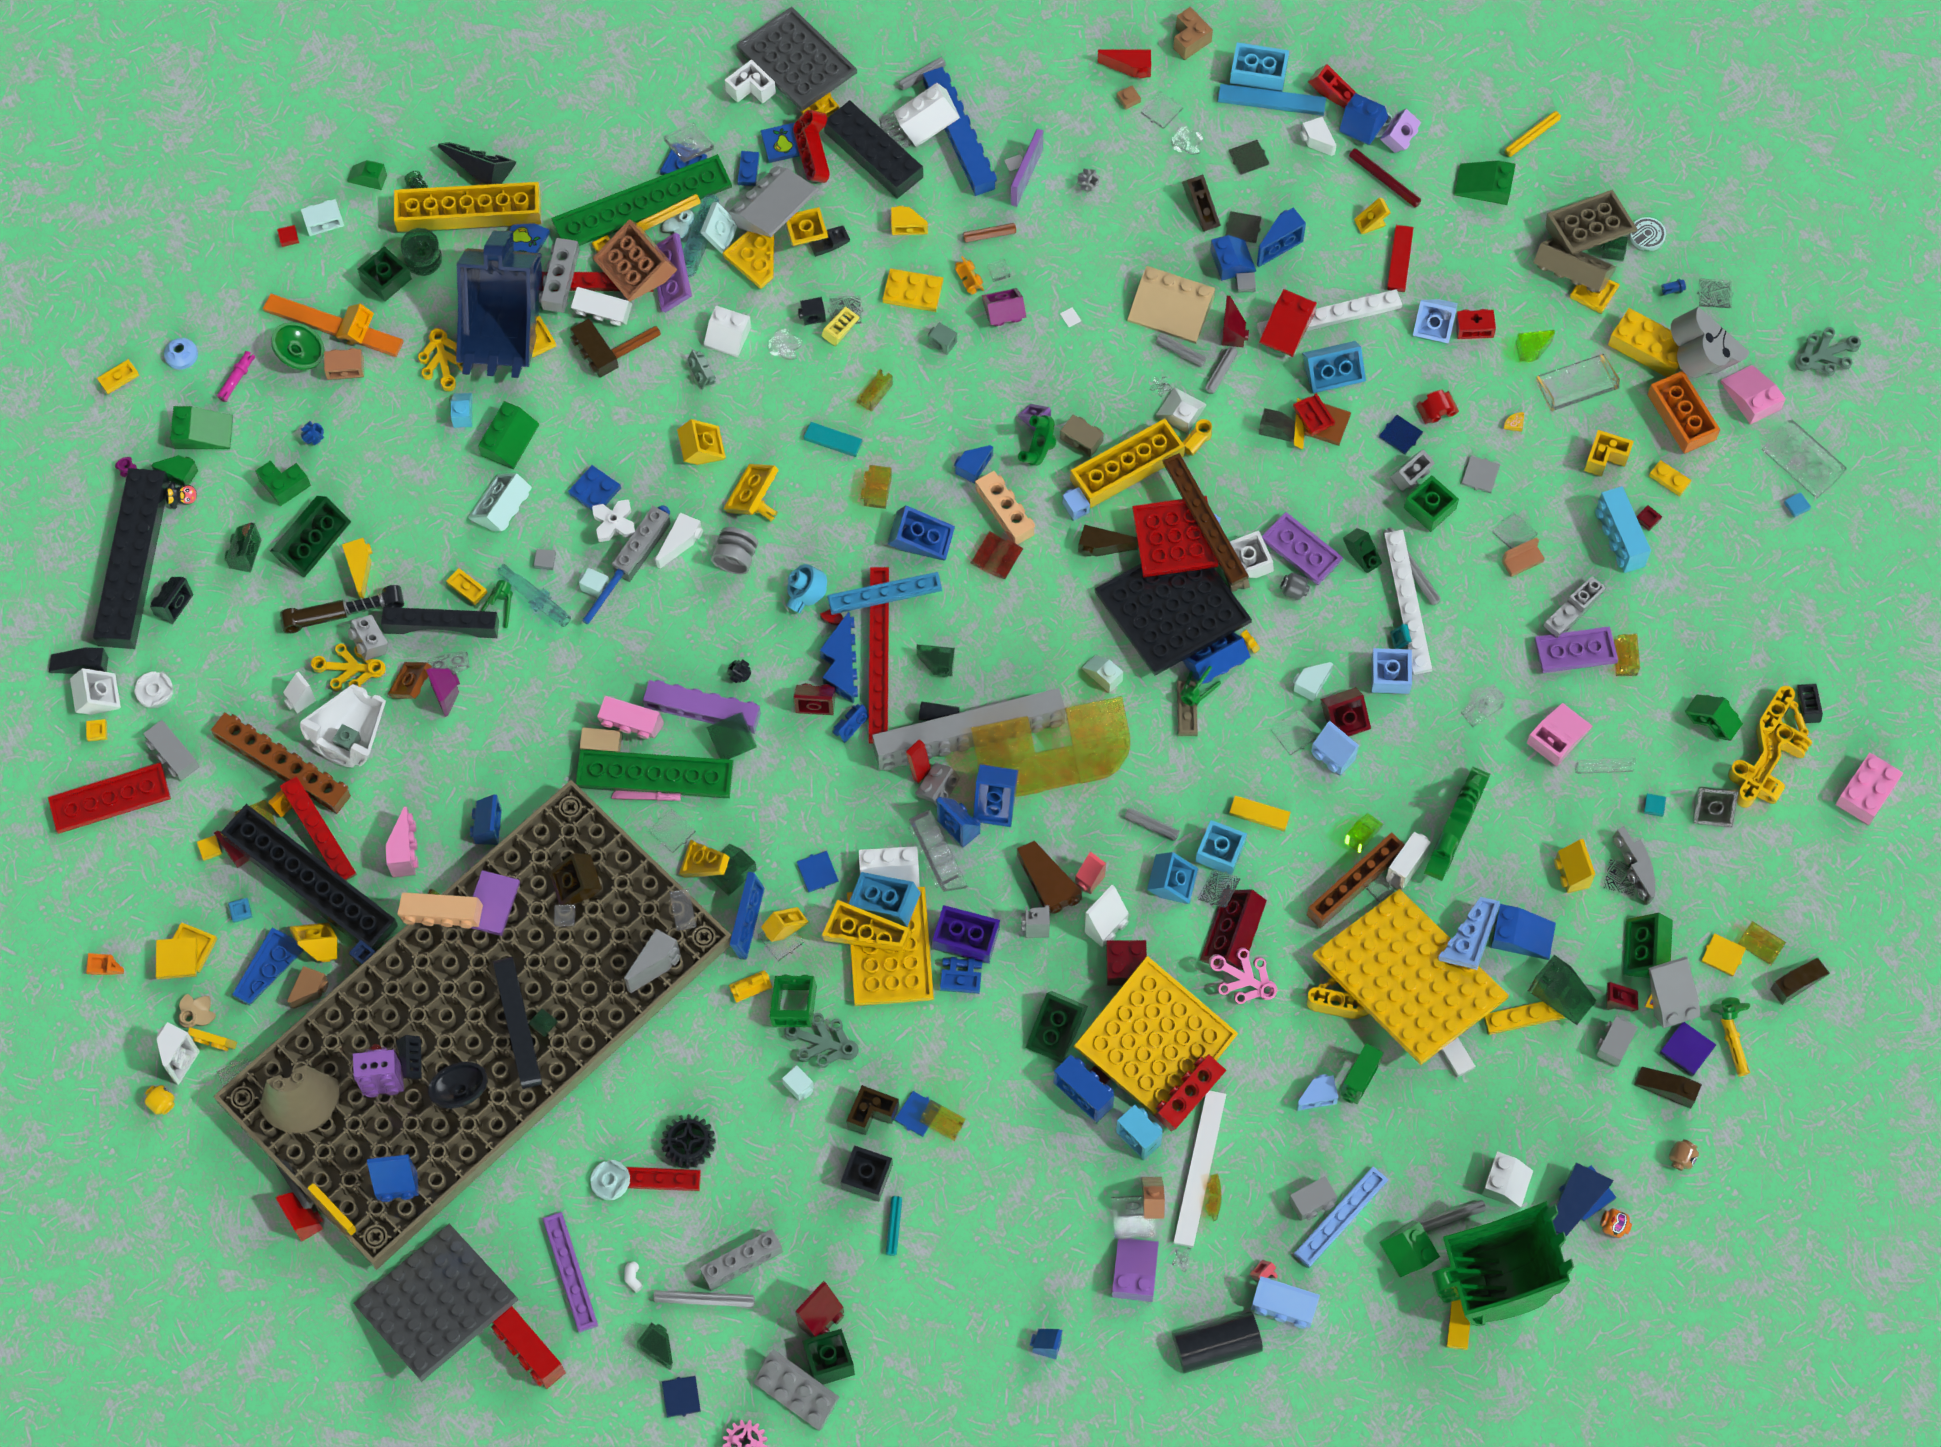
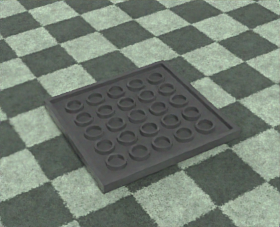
(435, 1302)

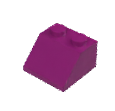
(1004, 306)

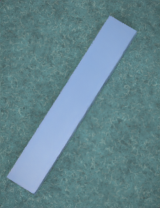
(1340, 1217)

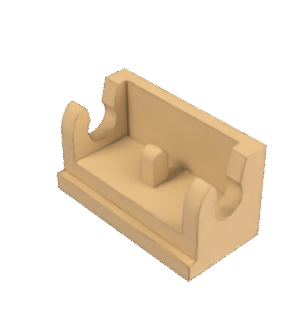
(601, 739)

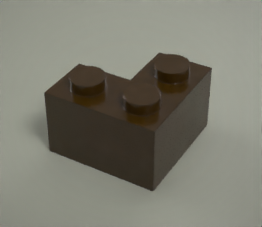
(871, 1104)

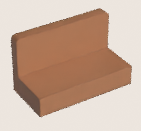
(1522, 557)

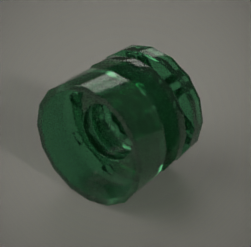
(421, 251)

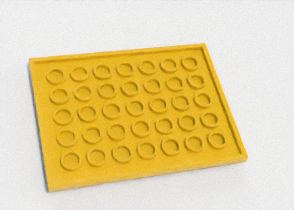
(1396, 975)

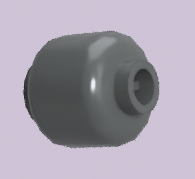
(1294, 586)

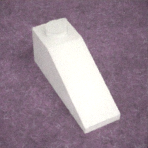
(680, 538)

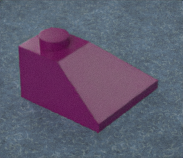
(444, 687)

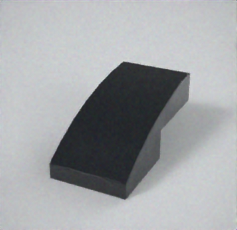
(836, 238)

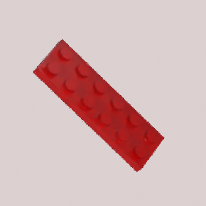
(109, 798)

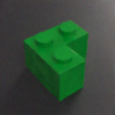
(283, 485)
(1715, 714)

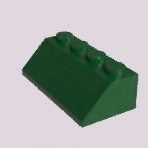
(311, 535)

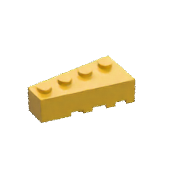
(862, 928)

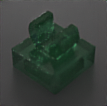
(543, 1022)

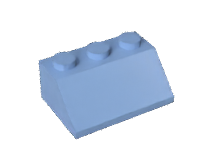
(1285, 1302)

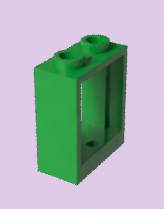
(792, 1018)
(1361, 1074)

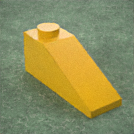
(359, 562)

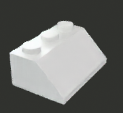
(927, 114)
(891, 862)
(176, 1051)

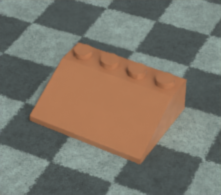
(634, 262)

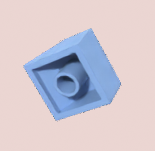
(1335, 749)

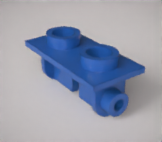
(856, 717)

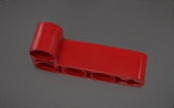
(810, 147)

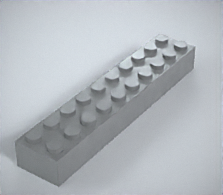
(954, 731)

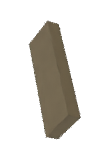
(1186, 714)

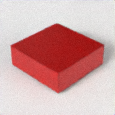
(288, 235)

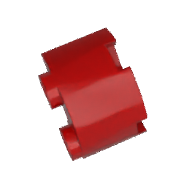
(1437, 406)

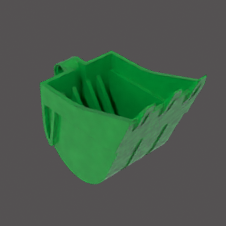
(1505, 1266)

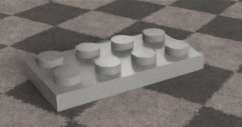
(796, 1390)

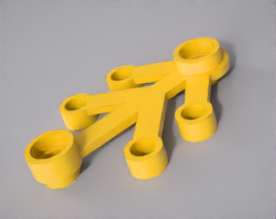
(441, 357)
(350, 668)

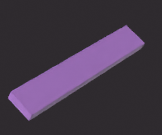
(570, 1272)

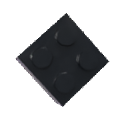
(866, 1173)

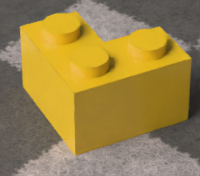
(1607, 448)

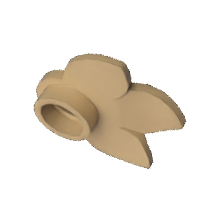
(197, 1009)

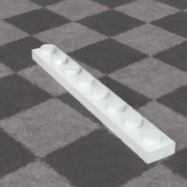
(1350, 310)
(1408, 600)

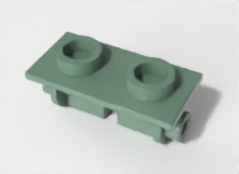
(697, 363)

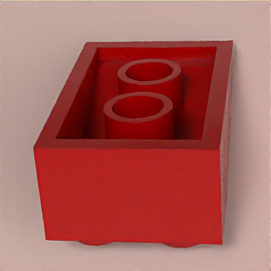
(1288, 322)

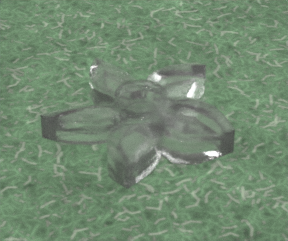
(1161, 385)
(1182, 1259)

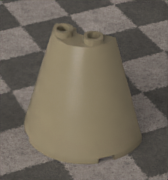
(300, 1100)

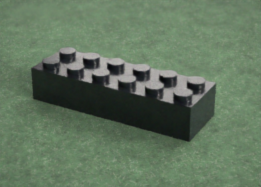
(873, 149)

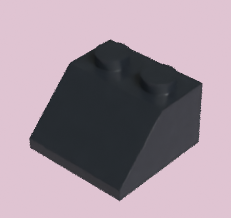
(172, 599)

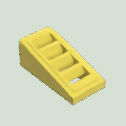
(832, 334)

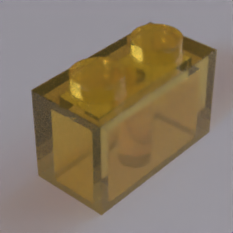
(877, 486)

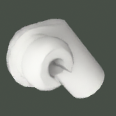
(630, 1276)

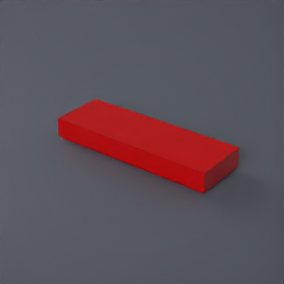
(918, 761)

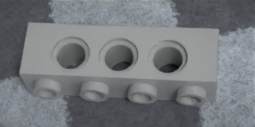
(557, 300)
(741, 1260)

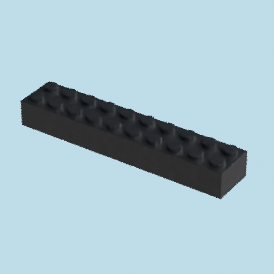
(131, 559)
(308, 878)

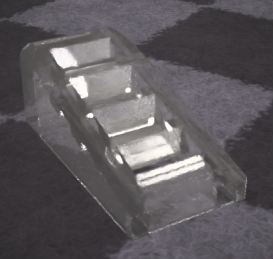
(890, 121)

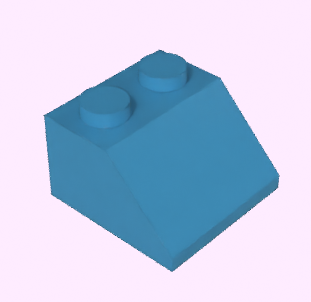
(1172, 878)

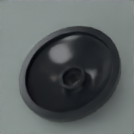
(458, 1085)

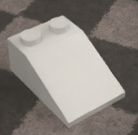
(1106, 917)

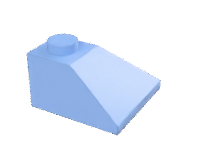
(1435, 320)

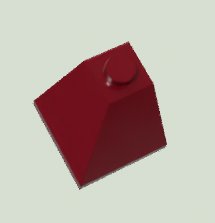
(1234, 326)

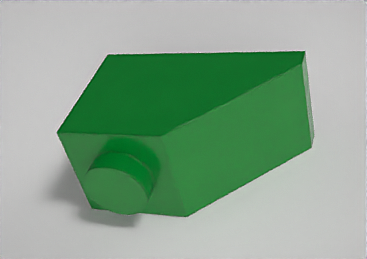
(368, 174)
(178, 469)

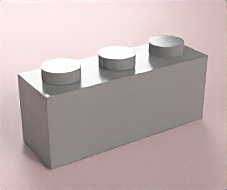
(170, 750)

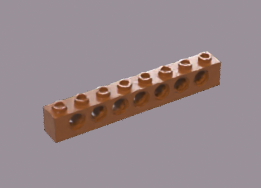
(228, 724)

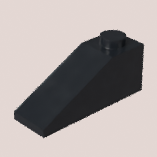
(74, 660)

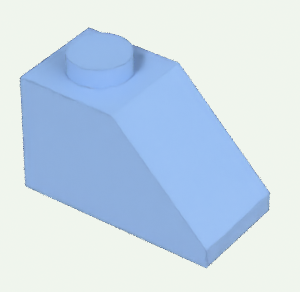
(1319, 1093)

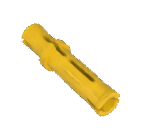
(1734, 1043)

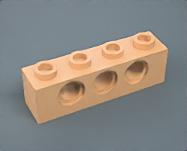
(1016, 531)

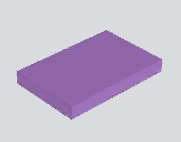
(497, 897)

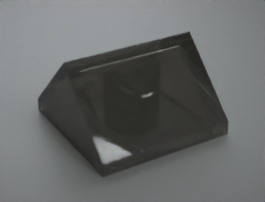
(1715, 806)

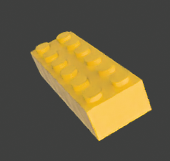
(1126, 462)

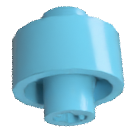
(805, 587)

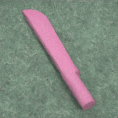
(646, 796)

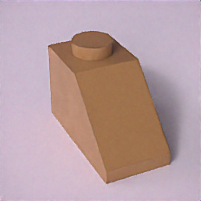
(308, 987)

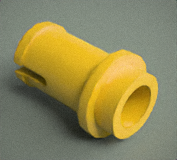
(764, 510)

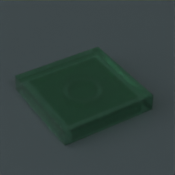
(732, 736)

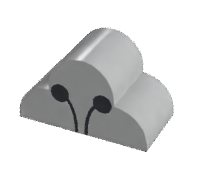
(1704, 344)

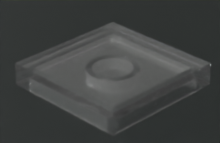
(688, 142)

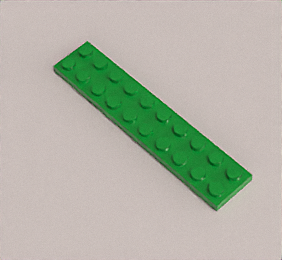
(641, 201)

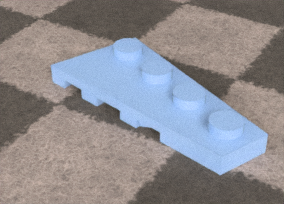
(1470, 940)

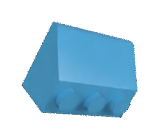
(1334, 366)

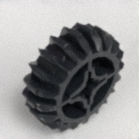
(680, 1141)

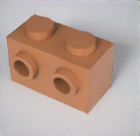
(344, 364)

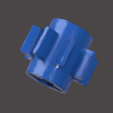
(312, 433)

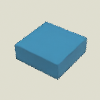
(1797, 504)
(240, 910)

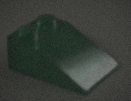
(1562, 990)

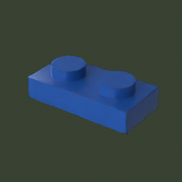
(748, 168)

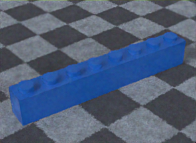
(964, 138)

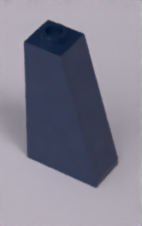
(1578, 1196)

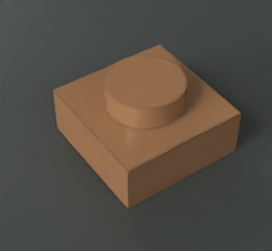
(1128, 97)

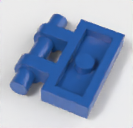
(961, 981)

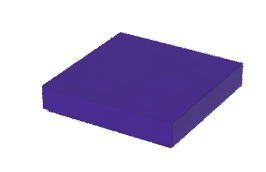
(1688, 1048)

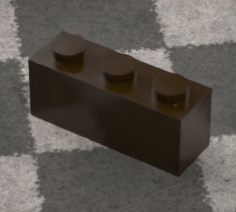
(593, 348)

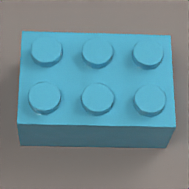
(1259, 67)

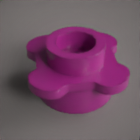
(125, 461)

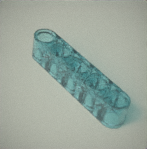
(695, 242)

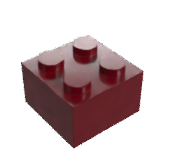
(1123, 959)

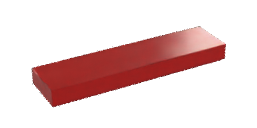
(1400, 258)
(664, 1179)

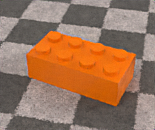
(1683, 412)

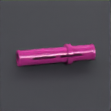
(239, 370)

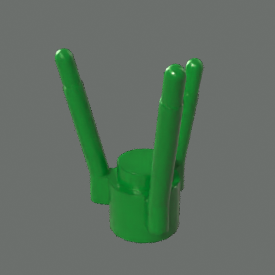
(500, 591)
(1190, 695)

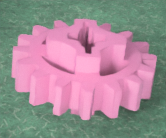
(747, 1429)

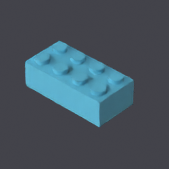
(1622, 530)

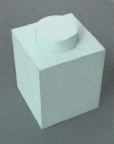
(593, 582)
(798, 1083)

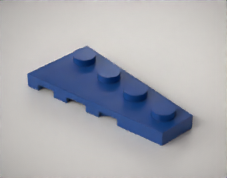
(269, 962)

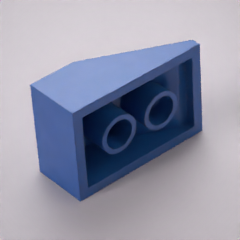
(1283, 235)
(920, 534)
(995, 795)
(957, 820)
(1523, 932)
(393, 1177)

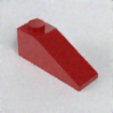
(1128, 61)
(1331, 86)

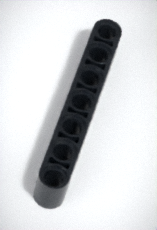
(517, 1023)

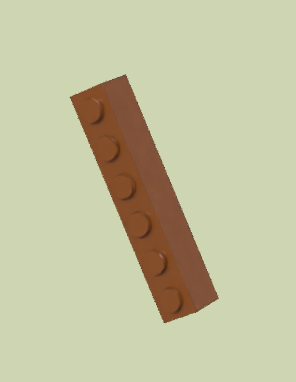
(1355, 881)

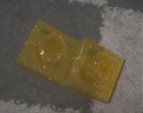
(1214, 1201)

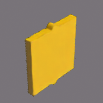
(1723, 954)

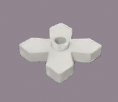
(613, 521)

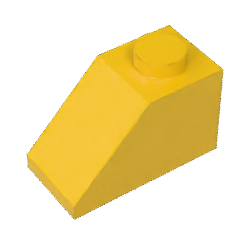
(907, 222)
(783, 923)

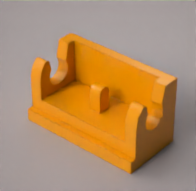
(355, 324)

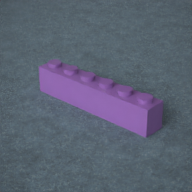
(698, 705)

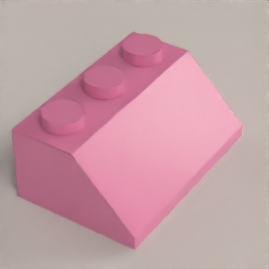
(630, 718)

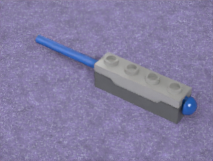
(634, 552)

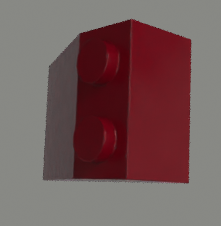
(819, 1311)

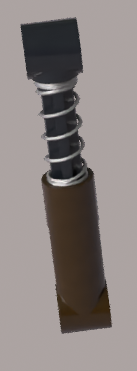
(296, 619)

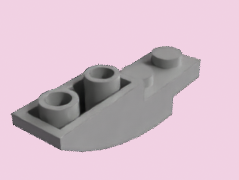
(1575, 607)
(1641, 868)

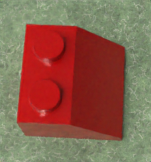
(303, 1221)

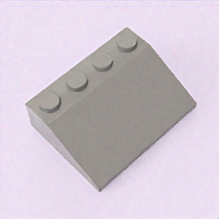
(772, 202)

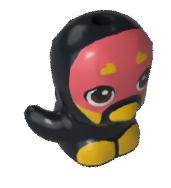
(183, 495)

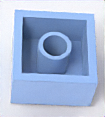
(1391, 671)

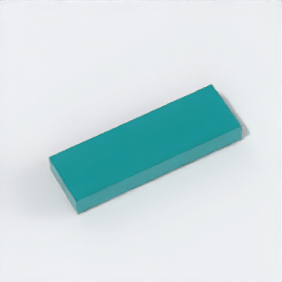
(833, 439)

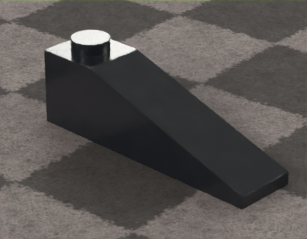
(478, 164)

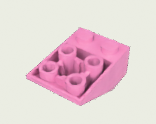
(1558, 734)
(402, 846)

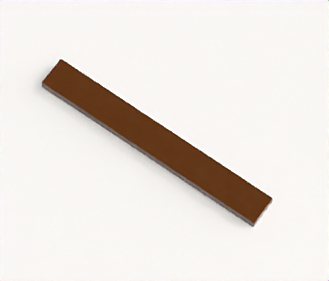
(1205, 519)

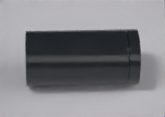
(931, 711)

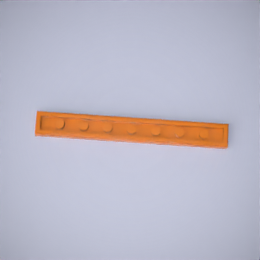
(329, 323)

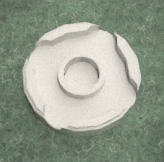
(154, 689)

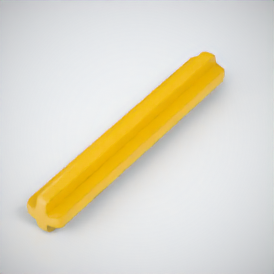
(1533, 133)
(669, 212)

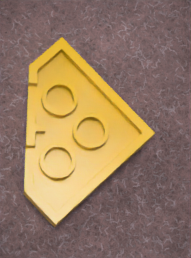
(753, 257)

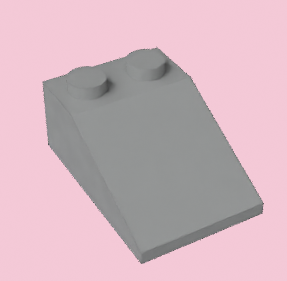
(653, 961)
(1674, 992)

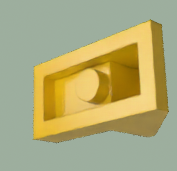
(1372, 216)

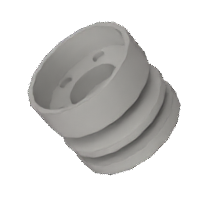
(734, 550)

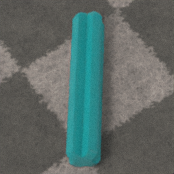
(894, 1225)

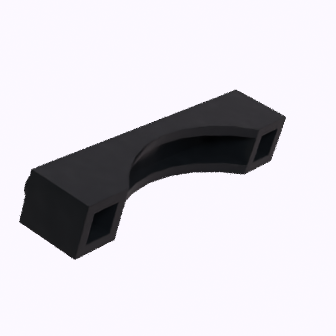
(405, 620)

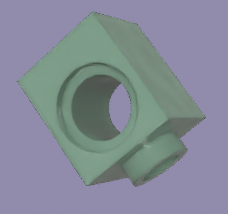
(942, 338)
(346, 737)

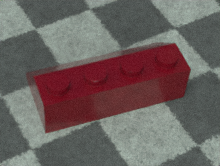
(1234, 927)

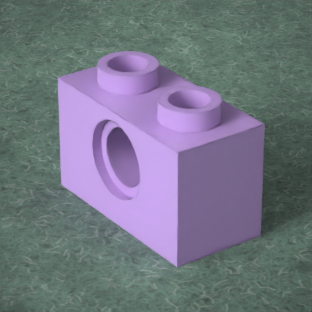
(1400, 131)

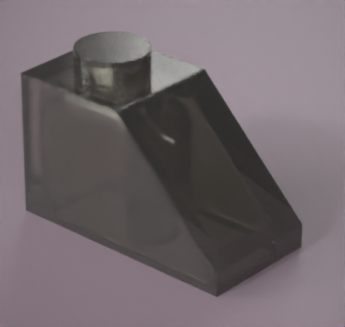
(1277, 425)

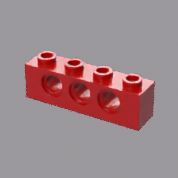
(1212, 1071)

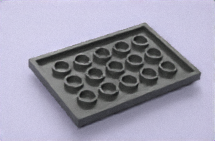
(797, 58)

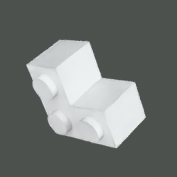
(748, 80)

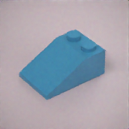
(886, 897)

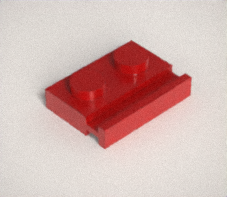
(1313, 414)

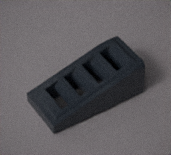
(1810, 715)
(410, 1049)

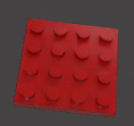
(1170, 539)

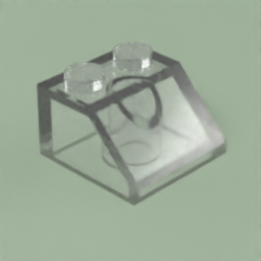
(1129, 1218)

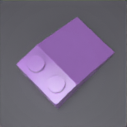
(1135, 1269)

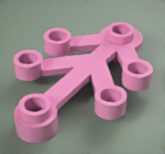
(1246, 977)

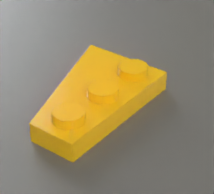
(703, 861)

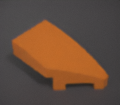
(103, 965)

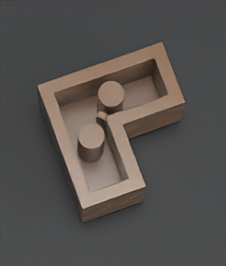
(1193, 33)

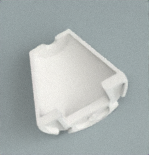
(349, 708)

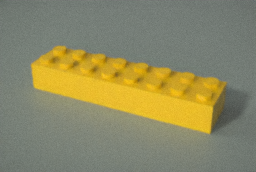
(467, 206)

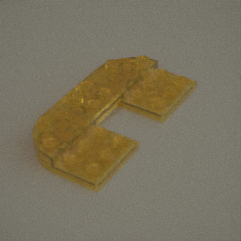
(1097, 749)

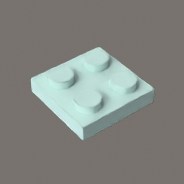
(719, 227)

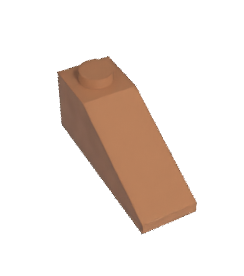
(1153, 1197)

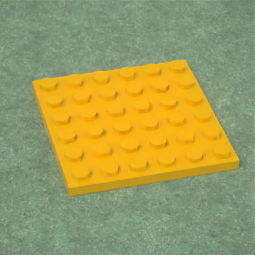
(1153, 1035)

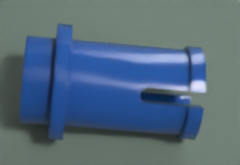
(1672, 287)

